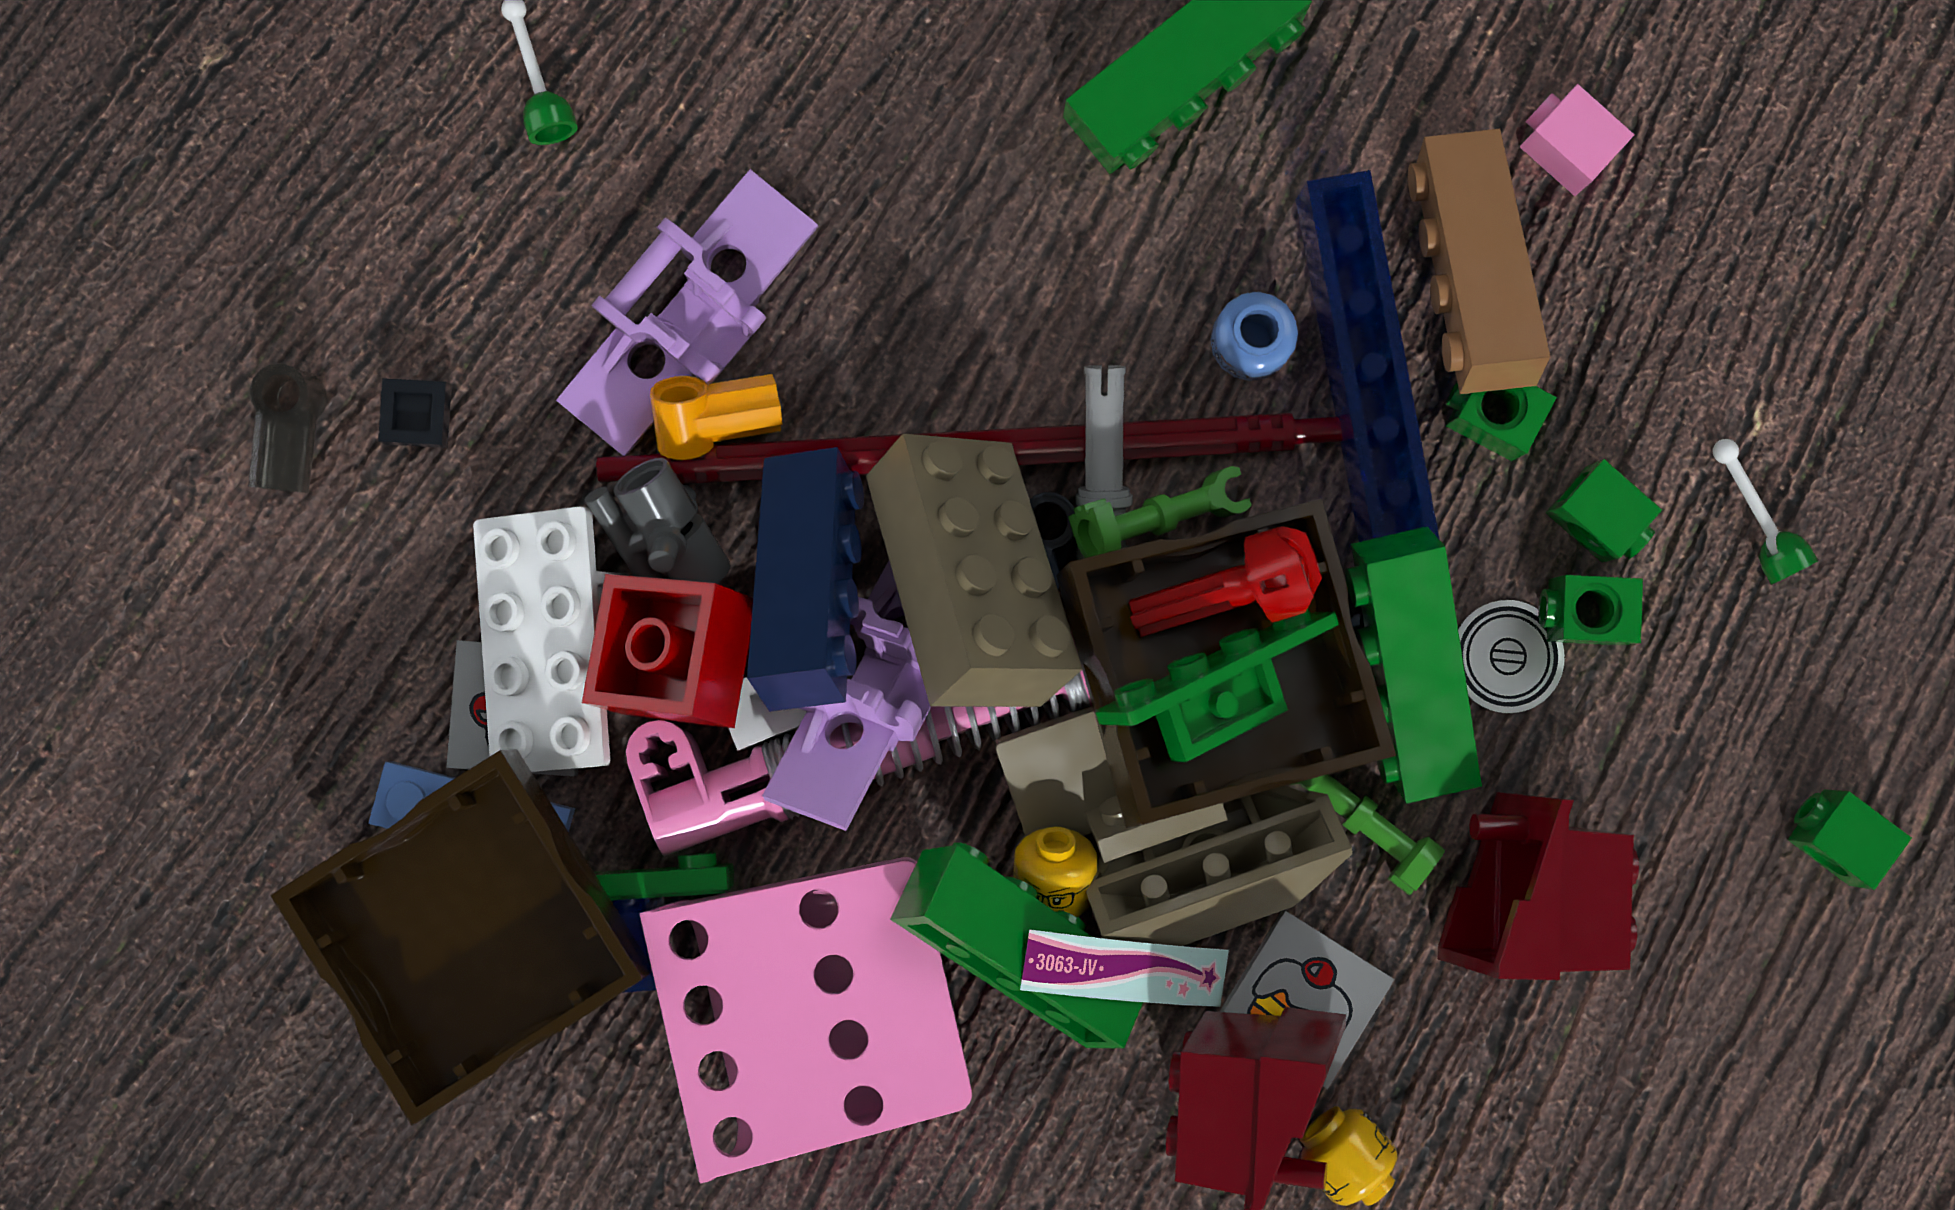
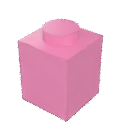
(1574, 138)

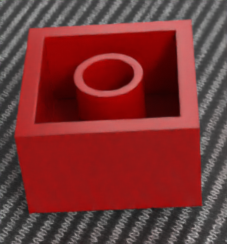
(669, 650)

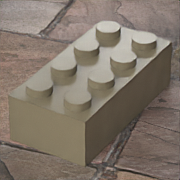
(972, 573)

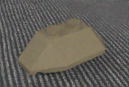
(1224, 874)

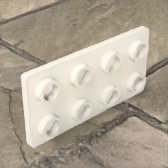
(537, 636)

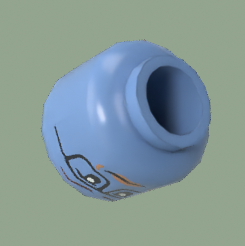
(1254, 336)

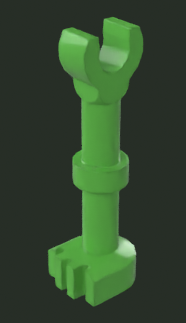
(1101, 531)
(1414, 858)

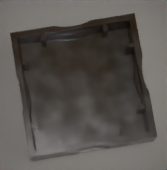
(1325, 681)
(463, 934)

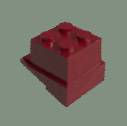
(1542, 895)
(1243, 1097)

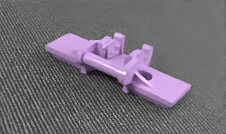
(703, 321)
(881, 697)

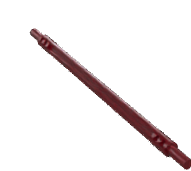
(1030, 445)

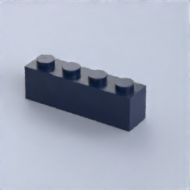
(805, 580)

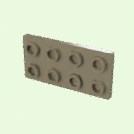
(1065, 781)

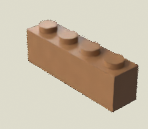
(1478, 262)

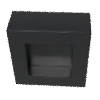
(415, 413)

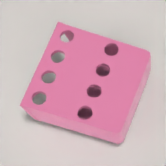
(820, 1015)

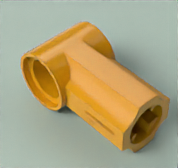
(695, 415)

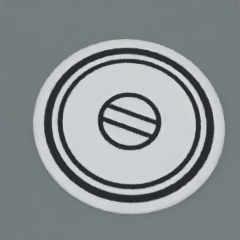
(1508, 657)

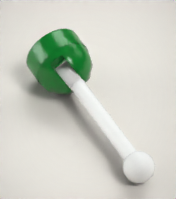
(546, 114)
(1782, 551)

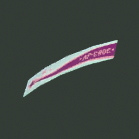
(1123, 970)

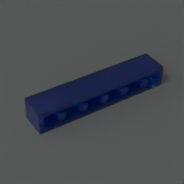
(1365, 356)

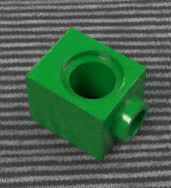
(1525, 416)
(1605, 513)
(1618, 605)
(1848, 837)

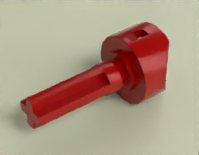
(1277, 574)

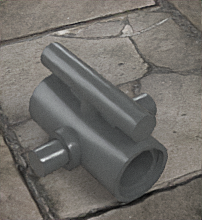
(660, 526)

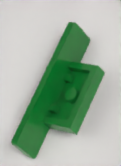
(1216, 694)

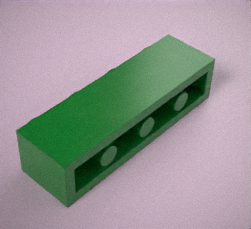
(1174, 71)
(1415, 662)
(985, 927)

